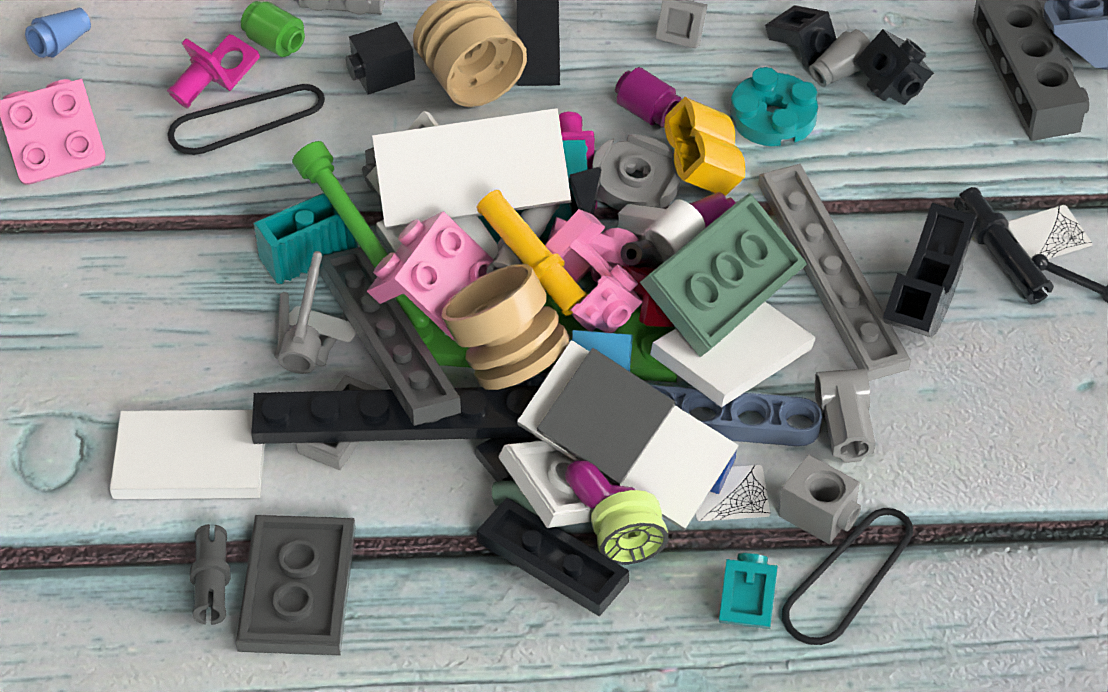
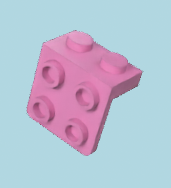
(51, 131)
(430, 266)

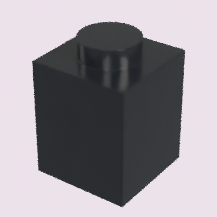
(381, 58)

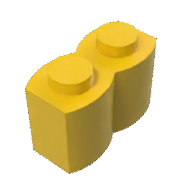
(704, 146)

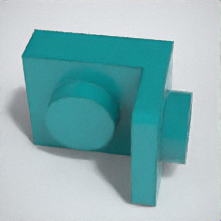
(748, 591)

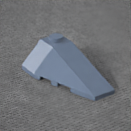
(1082, 27)

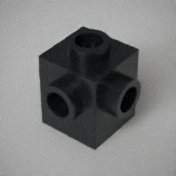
(894, 67)

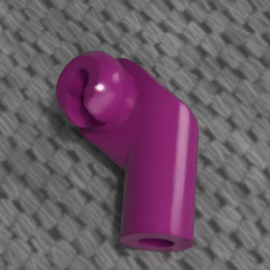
(590, 483)

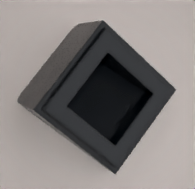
(584, 190)

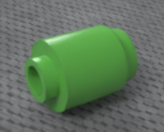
(273, 28)

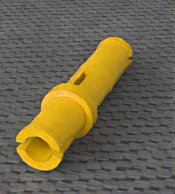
(531, 251)

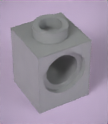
(815, 483)

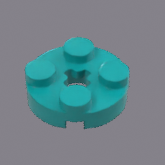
(782, 90)

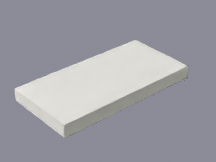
(464, 161)
(675, 466)

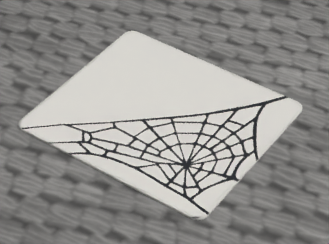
(1049, 232)
(740, 497)

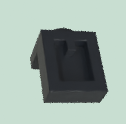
(804, 28)

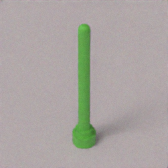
(315, 164)

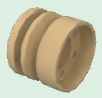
(469, 50)
(505, 326)

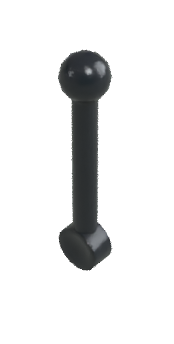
(1043, 264)

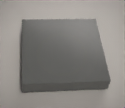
(606, 416)

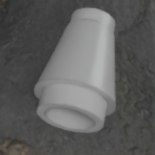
(839, 58)

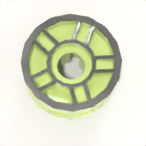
(629, 527)

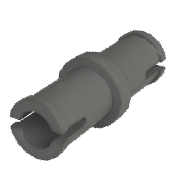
(210, 574)

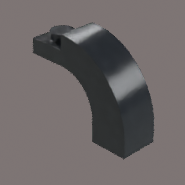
(925, 292)

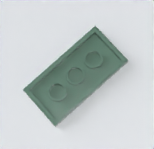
(723, 274)

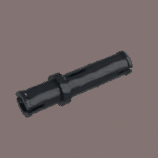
(994, 233)

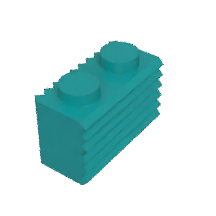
(294, 234)

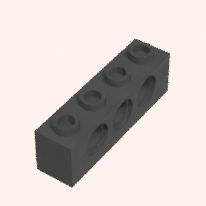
(1031, 67)

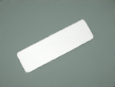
(326, 324)

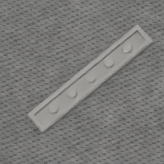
(834, 272)

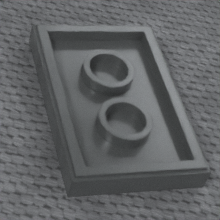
(296, 585)

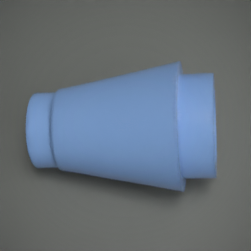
(56, 31)

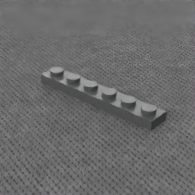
(390, 339)

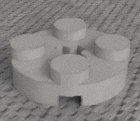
(642, 153)

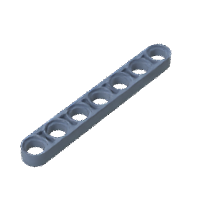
(773, 408)

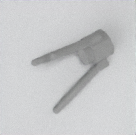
(301, 347)

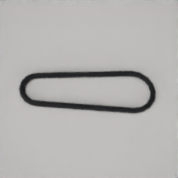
(193, 151)
(830, 559)

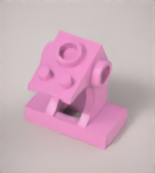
(613, 298)

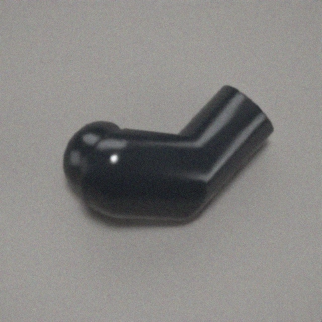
(642, 254)

